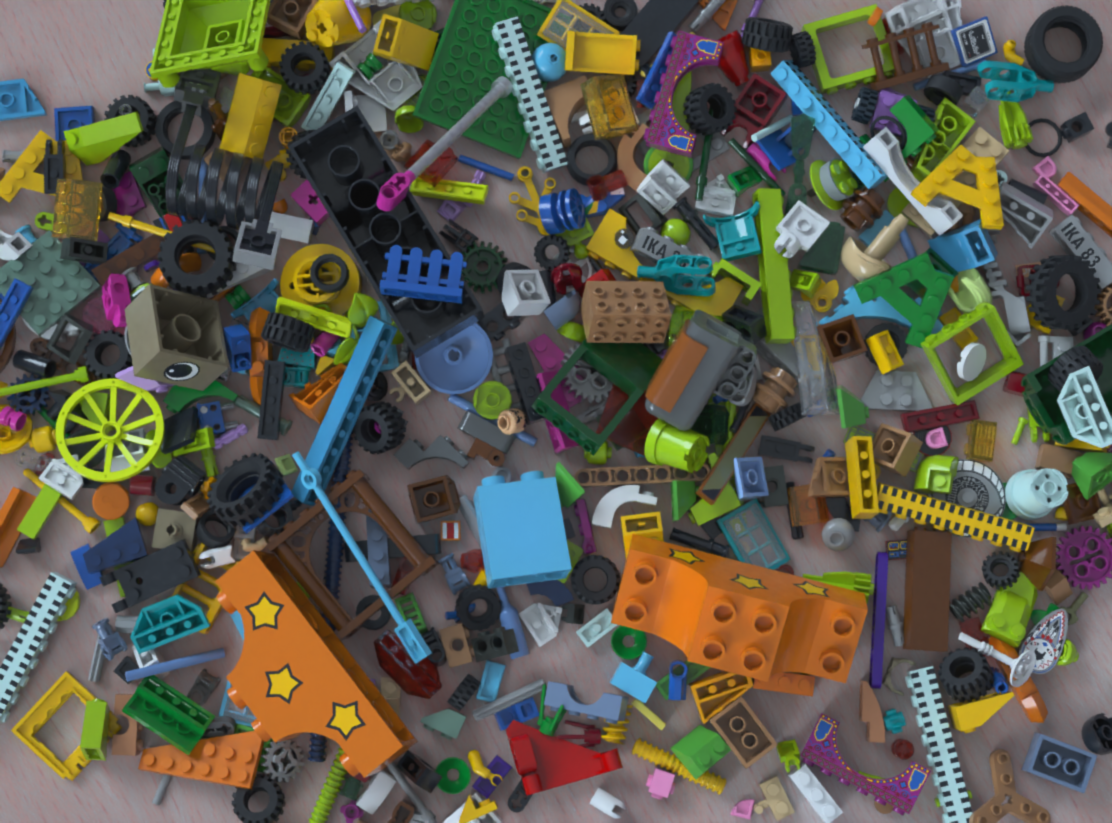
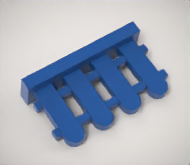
(431, 290)

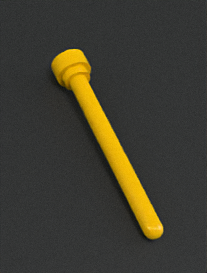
(90, 523)

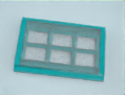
(753, 536)

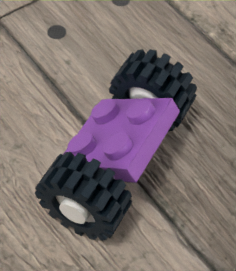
(872, 104)

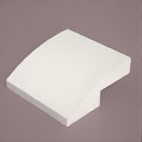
(663, 187)

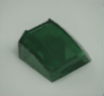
(713, 424)

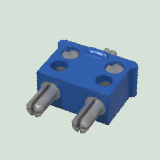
(213, 418)

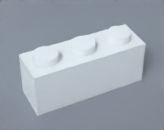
(815, 793)

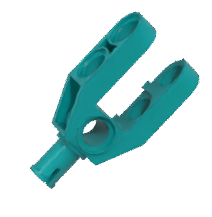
(1018, 78)
(669, 267)

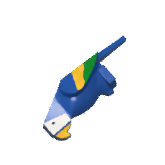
(600, 208)

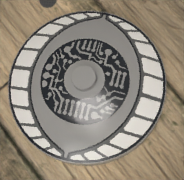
(975, 488)

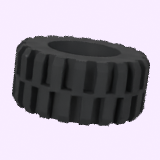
(192, 234)

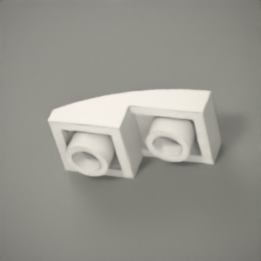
(376, 792)

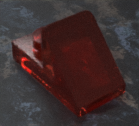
(972, 628)

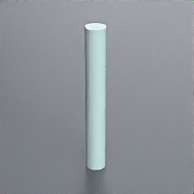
(771, 128)

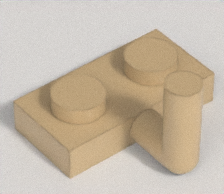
(1104, 515)
(775, 799)

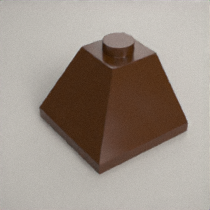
(842, 339)
(1039, 561)

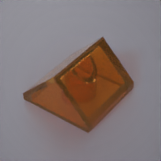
(806, 509)

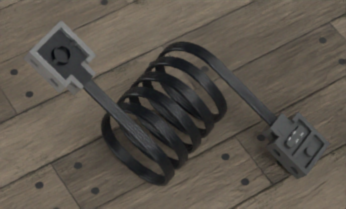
(257, 239)

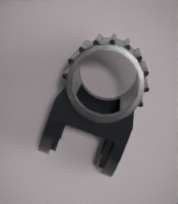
(182, 474)
(287, 508)

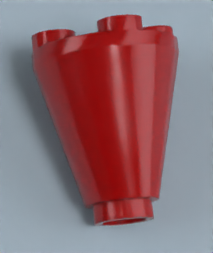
(733, 59)

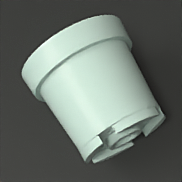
(1032, 503)

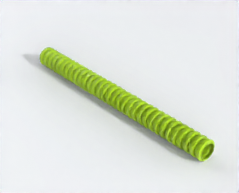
(330, 791)

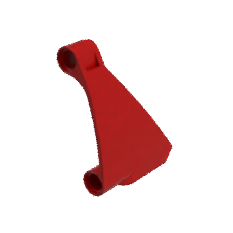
(554, 762)

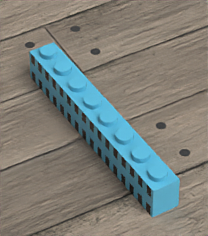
(828, 123)

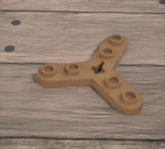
(1004, 786)

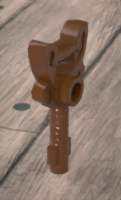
(220, 122)

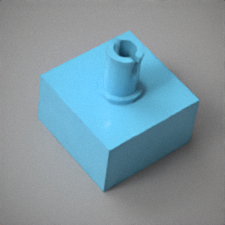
(634, 679)

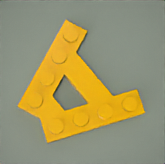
(23, 173)
(986, 195)

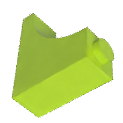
(727, 501)

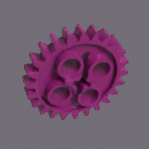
(1079, 541)

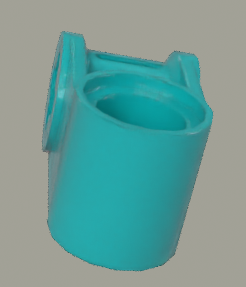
(294, 377)

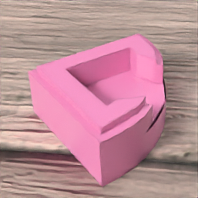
(743, 809)

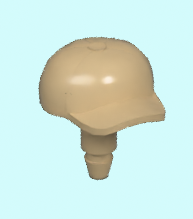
(868, 261)

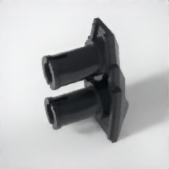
(60, 398)

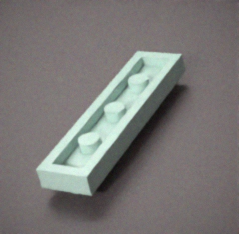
(328, 97)

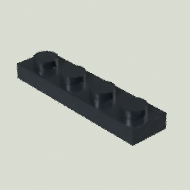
(271, 400)

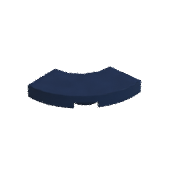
(553, 590)

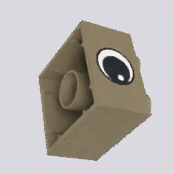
(176, 338)

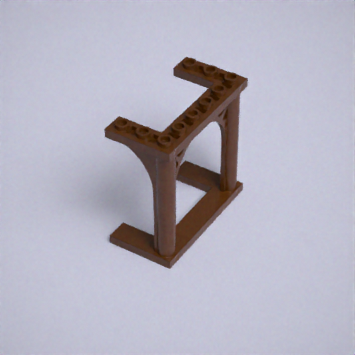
(282, 546)

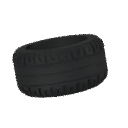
(589, 140)

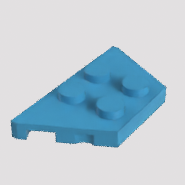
(18, 101)

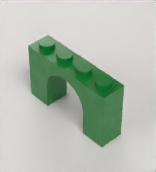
(917, 126)

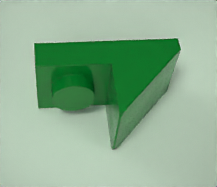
(743, 180)

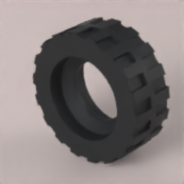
(895, 333)
(485, 620)

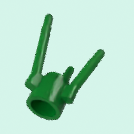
(549, 724)

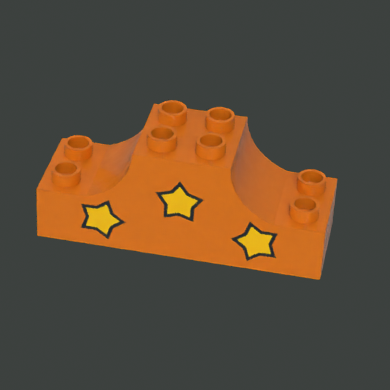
(739, 612)
(300, 672)

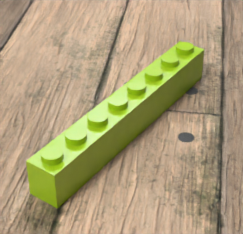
(773, 269)

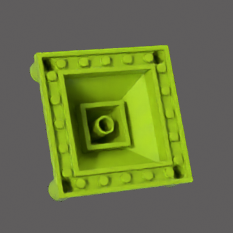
(210, 36)

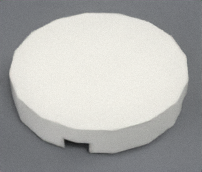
(972, 361)

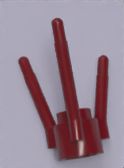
(592, 735)

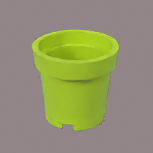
(676, 447)

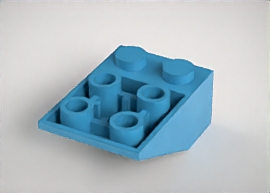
(965, 247)

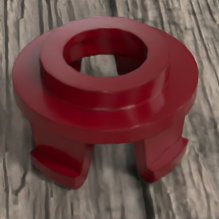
(573, 278)

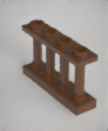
(918, 71)

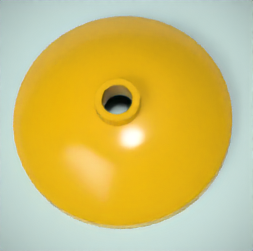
(14, 439)

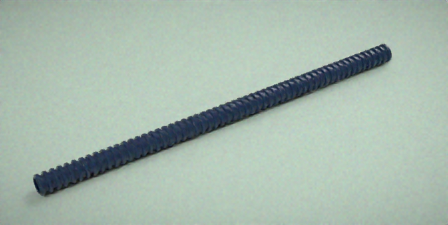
(332, 576)

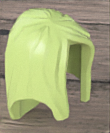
(971, 292)

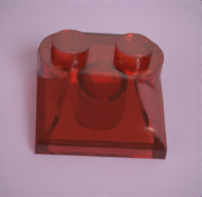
(438, 168)

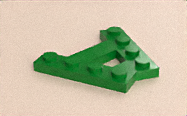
(888, 285)

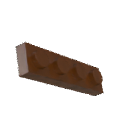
(129, 258)

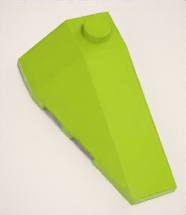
(101, 139)

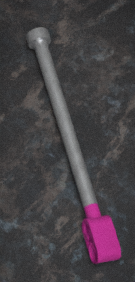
(397, 186)

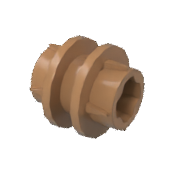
(774, 390)

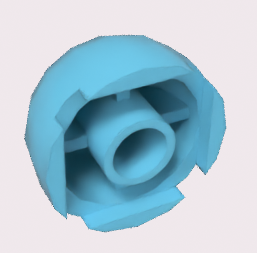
(549, 62)

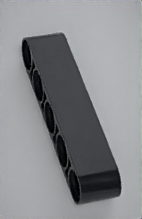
(430, 543)

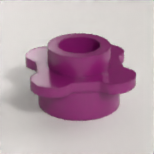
(350, 817)

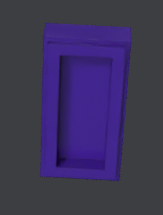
(497, 766)

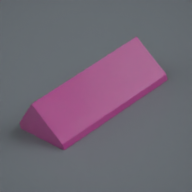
(559, 439)

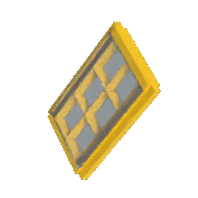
(570, 17)

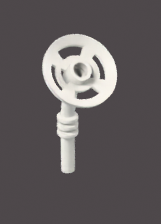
(1015, 664)

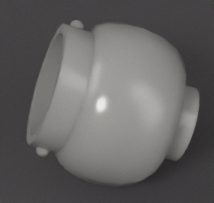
(838, 534)

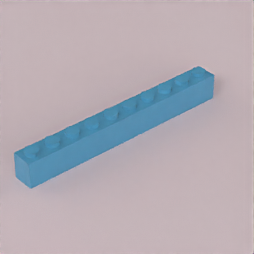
(346, 404)

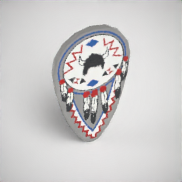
(1047, 640)

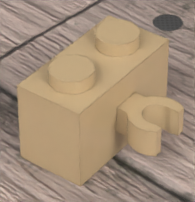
(410, 384)

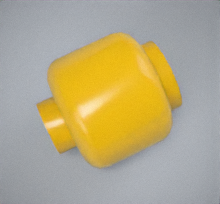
(43, 439)

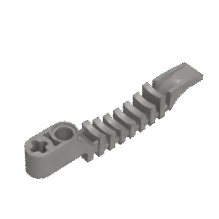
(1015, 306)

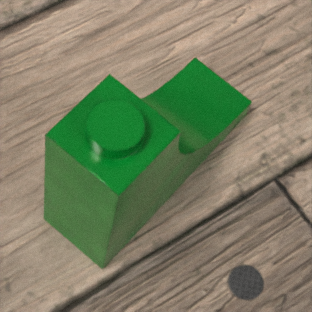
(181, 397)

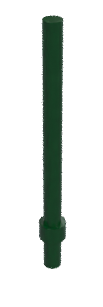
(701, 180)

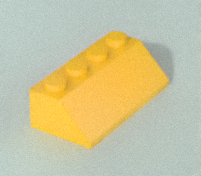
(250, 116)

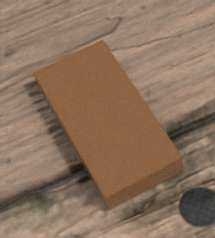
(196, 506)

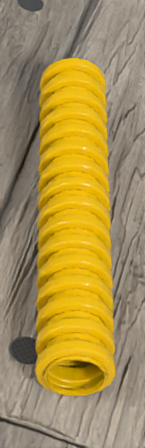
(672, 763)

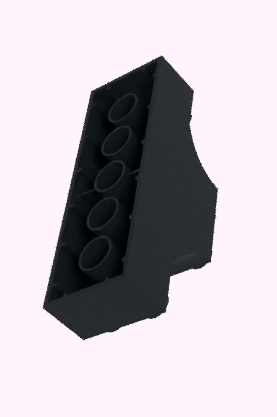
(347, 173)

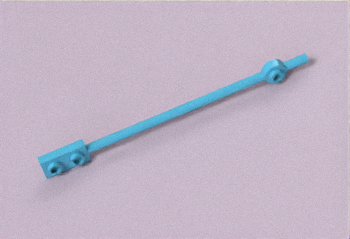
(406, 630)

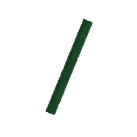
(754, 165)

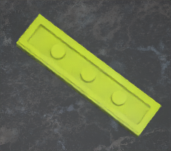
(451, 191)
(316, 317)

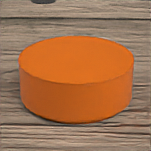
(875, 16)

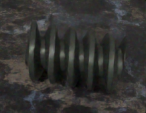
(970, 602)

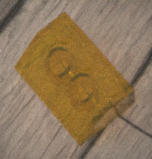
(609, 106)
(77, 209)

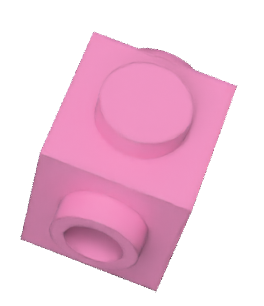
(660, 783)

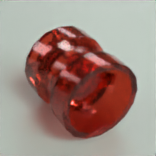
(903, 752)

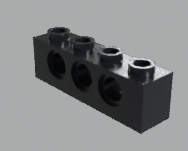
(524, 380)

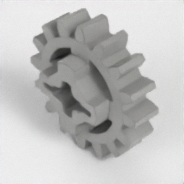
(280, 769)

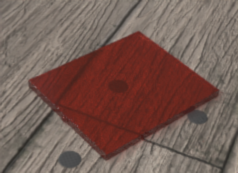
(634, 426)

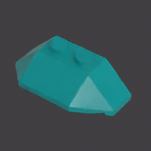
(167, 622)

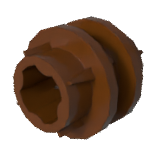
(862, 209)

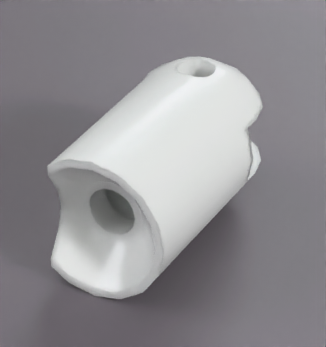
(219, 557)
(606, 802)

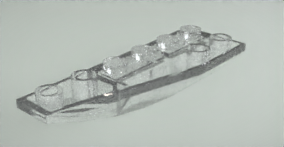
(814, 370)

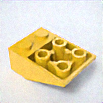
(405, 42)
(644, 524)

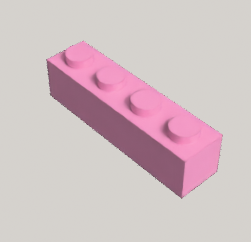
(1055, 195)

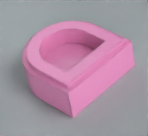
(1045, 167)
(936, 438)

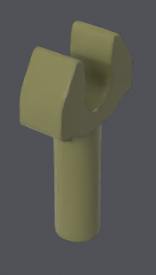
(1074, 607)

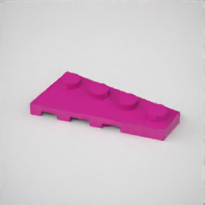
(549, 358)

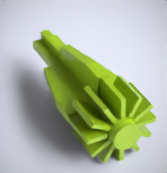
(1014, 125)
(854, 581)

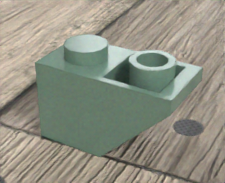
(446, 721)

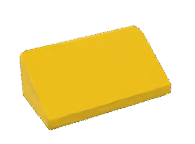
(884, 352)

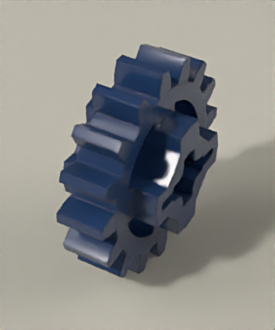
(22, 398)

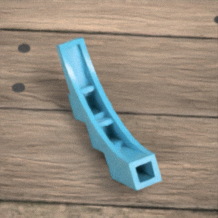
(872, 310)

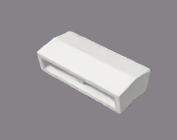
(293, 227)

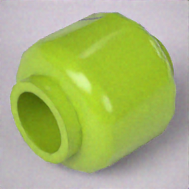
(600, 456)

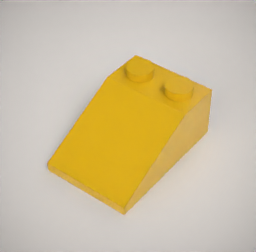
(974, 714)

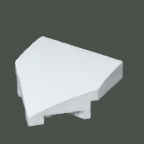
(717, 198)
(62, 477)
(541, 622)

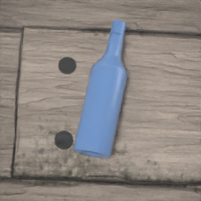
(510, 619)

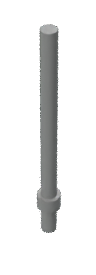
(427, 816)

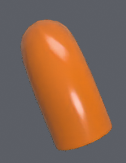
(188, 262)

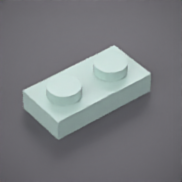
(596, 628)

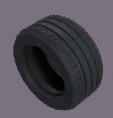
(1075, 20)

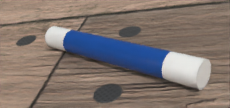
(1049, 526)

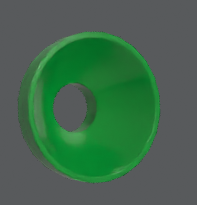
(628, 652)
(456, 786)

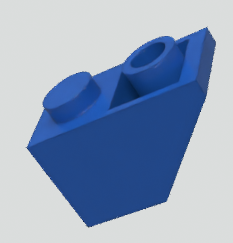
(238, 347)

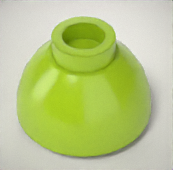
(1069, 654)

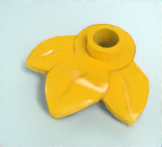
(824, 292)

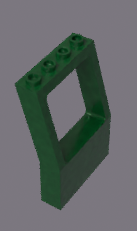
(624, 364)

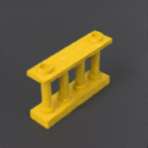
(213, 603)

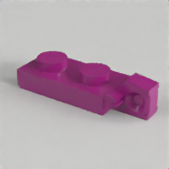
(585, 527)

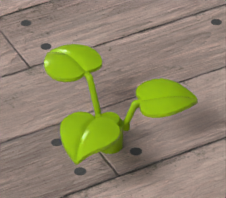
(358, 314)

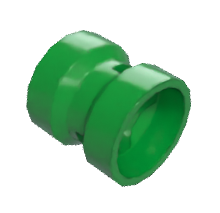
(370, 66)
(237, 297)

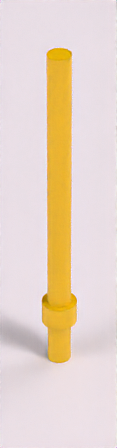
(128, 221)

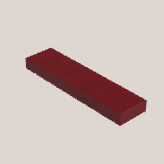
(939, 416)

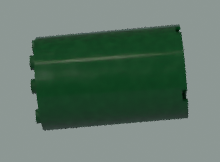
(1042, 395)

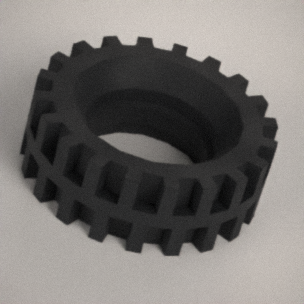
(1044, 297)
(235, 480)

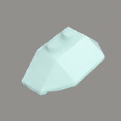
(1085, 409)

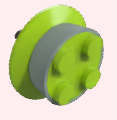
(831, 182)

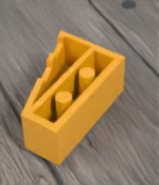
(718, 691)

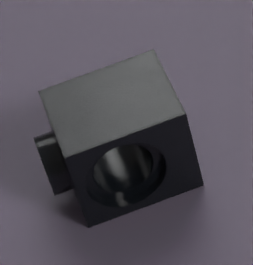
(1082, 122)

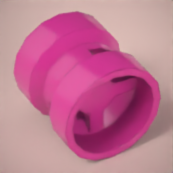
(11, 418)

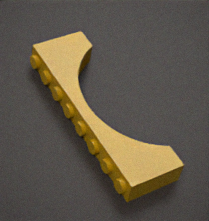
(604, 248)

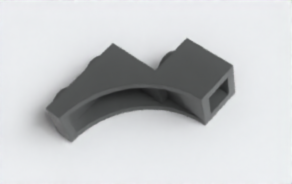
(412, 453)

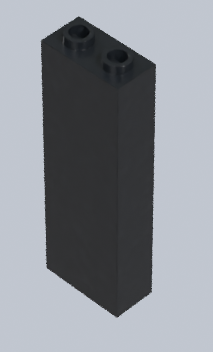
(655, 23)

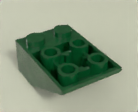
(152, 175)

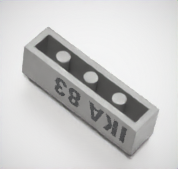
(1078, 242)
(655, 247)

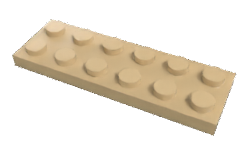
(979, 144)

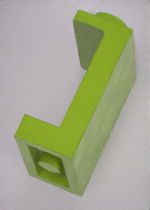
(726, 269)

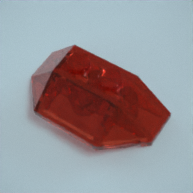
(414, 679)

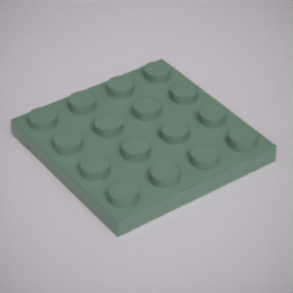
(57, 283)

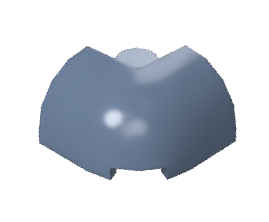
(563, 310)

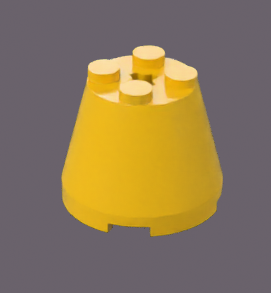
(332, 24)

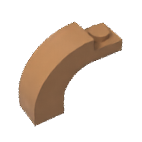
(626, 157)

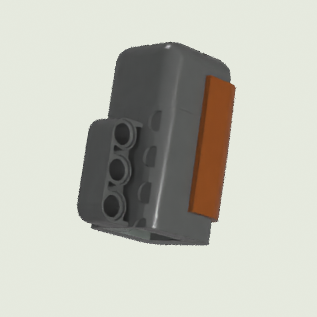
(697, 366)

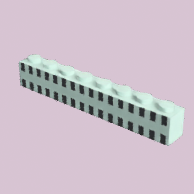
(529, 94)
(32, 639)
(939, 744)

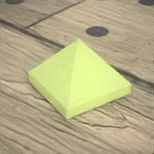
(286, 464)

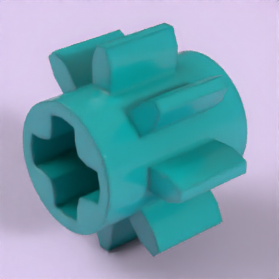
(894, 721)

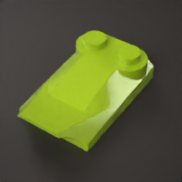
(289, 104)
(1011, 611)

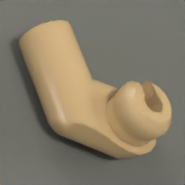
(247, 546)

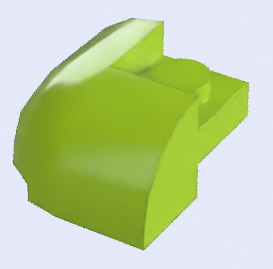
(935, 474)

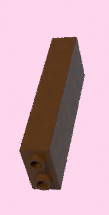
(927, 590)

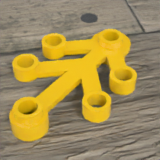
(534, 204)

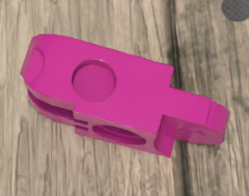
(116, 299)

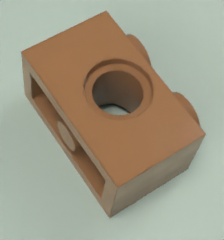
(453, 656)

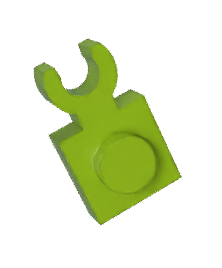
(789, 753)

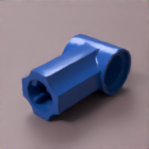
(677, 683)

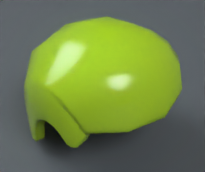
(405, 120)
(677, 230)

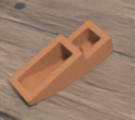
(871, 713)

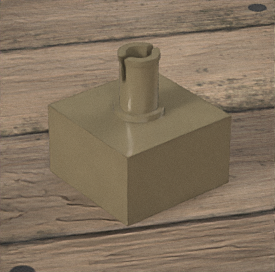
(172, 527)

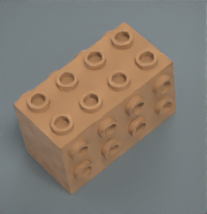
(625, 312)

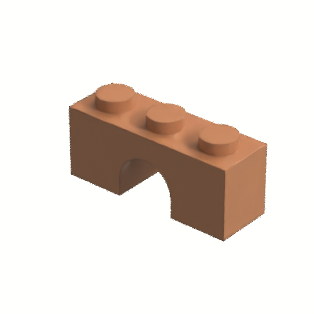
(129, 742)

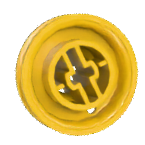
(298, 272)

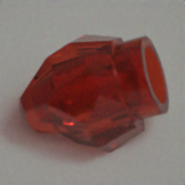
(472, 560)

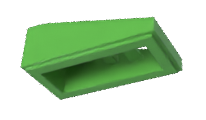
(404, 599)

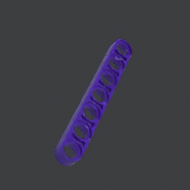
(878, 620)

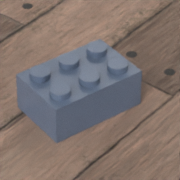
(1059, 762)

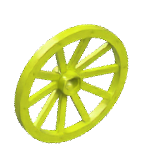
(107, 475)

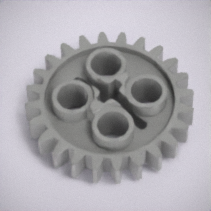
(587, 387)

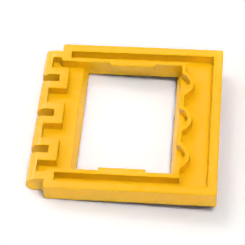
(44, 710)

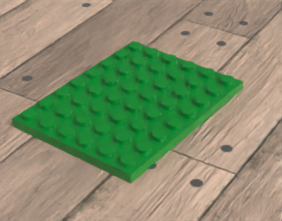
(470, 63)

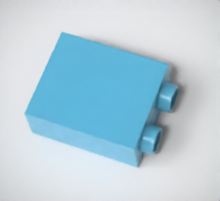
(521, 530)

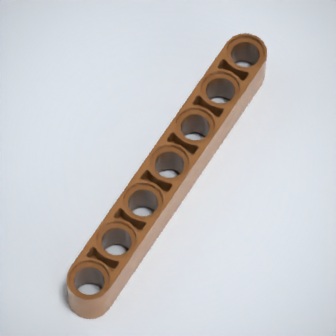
(632, 475)

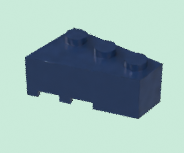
(117, 549)

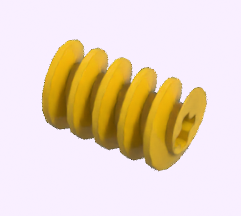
(614, 731)

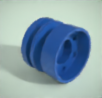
(562, 211)

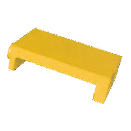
(602, 53)

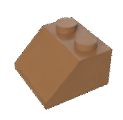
(895, 449)

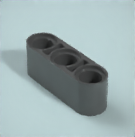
(486, 431)

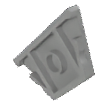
(896, 392)

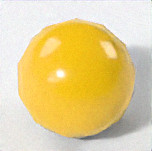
(147, 513)

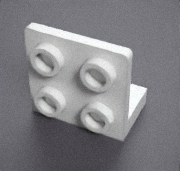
(371, 109)

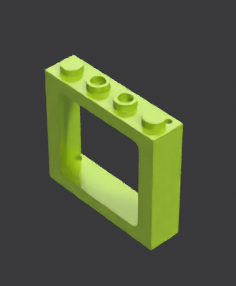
(850, 81)
(1009, 363)

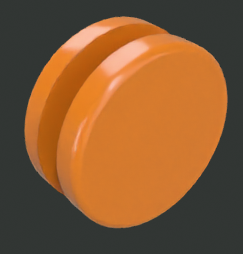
(111, 500)

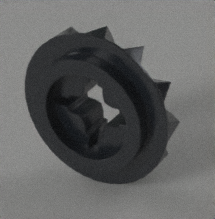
(382, 385)

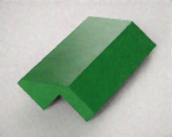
(168, 713)

